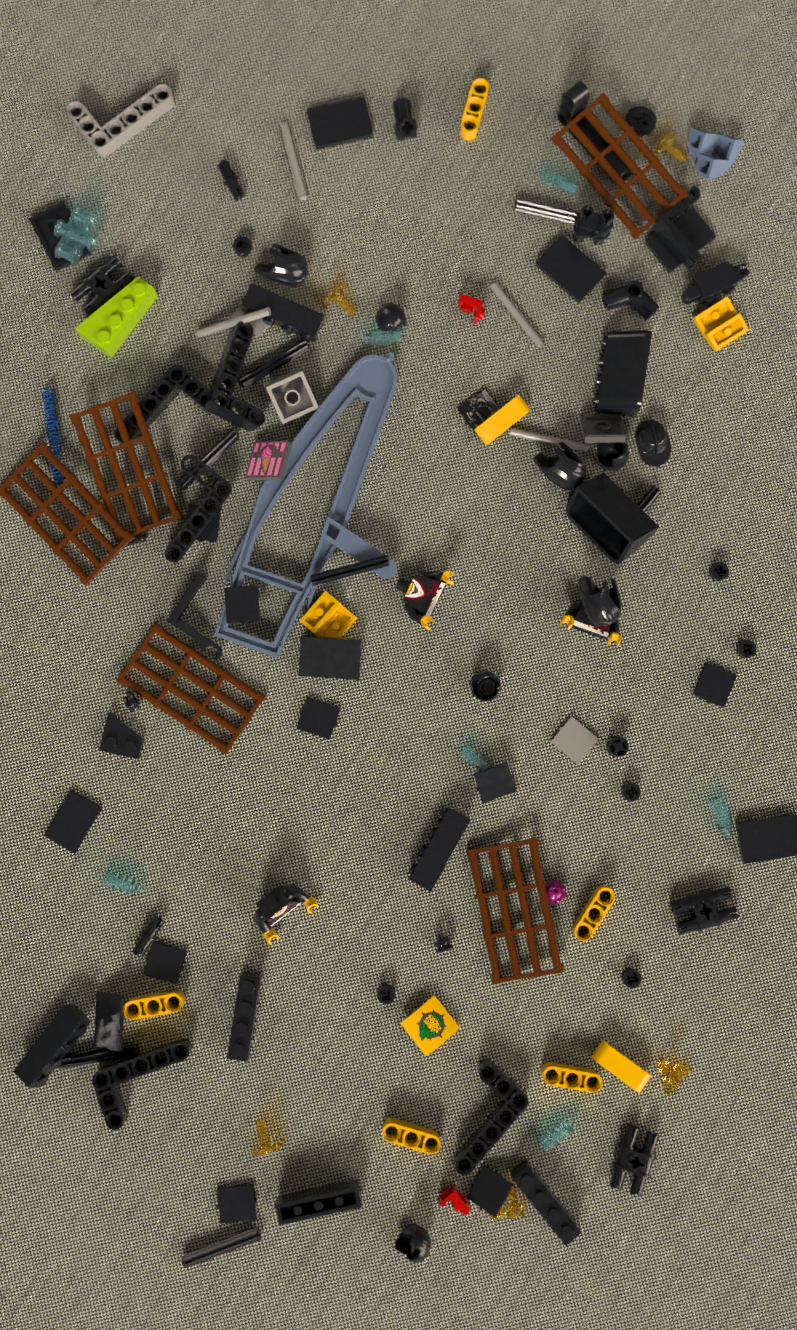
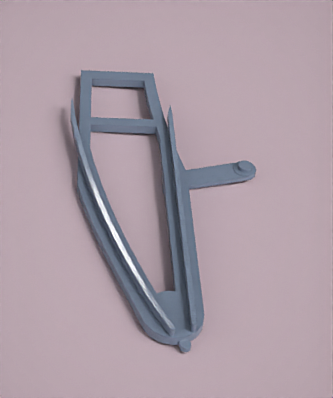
(374, 382)

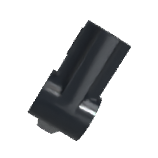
(405, 125)
(641, 302)

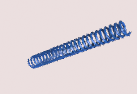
(54, 432)

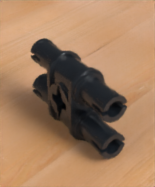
(593, 225)
(102, 275)
(695, 904)
(641, 1168)

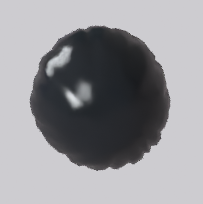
(612, 455)
(414, 1243)

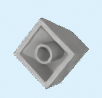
(291, 395)

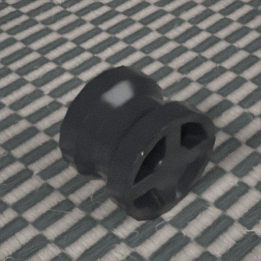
(620, 748)

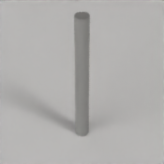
(293, 161)
(517, 315)
(233, 322)
(548, 439)

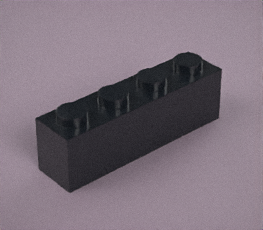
(284, 313)
(439, 849)
(244, 1016)
(52, 1046)
(318, 1202)
(545, 1202)

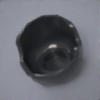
(390, 317)
(485, 686)

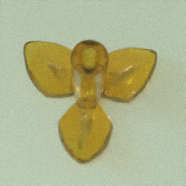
(666, 144)
(336, 295)
(674, 1076)
(265, 1147)
(511, 1210)

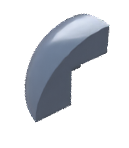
(713, 152)

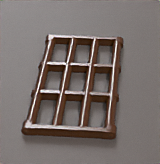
(600, 158)
(128, 444)
(44, 507)
(169, 686)
(528, 927)

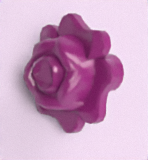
(555, 891)

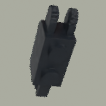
(715, 282)

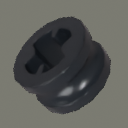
(242, 253)
(723, 567)
(752, 649)
(131, 702)
(633, 797)
(443, 944)
(633, 984)
(392, 994)

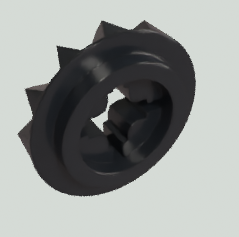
(649, 120)

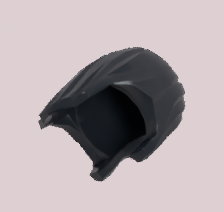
(288, 268)
(565, 470)
(599, 604)

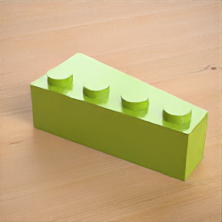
(117, 317)

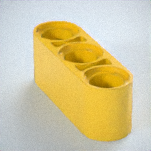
(477, 101)
(502, 419)
(593, 923)
(146, 1010)
(621, 1066)
(580, 1081)
(418, 1143)

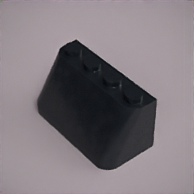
(622, 372)
(609, 518)

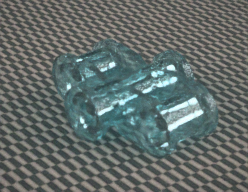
(76, 234)

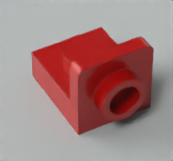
(469, 304)
(458, 1201)

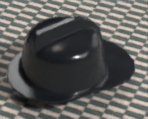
(652, 443)

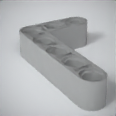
(121, 121)

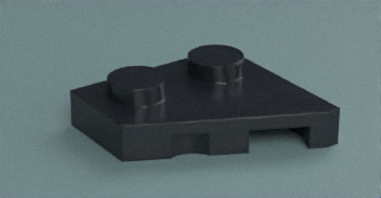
(120, 739)

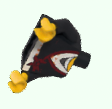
(423, 594)
(577, 619)
(279, 904)

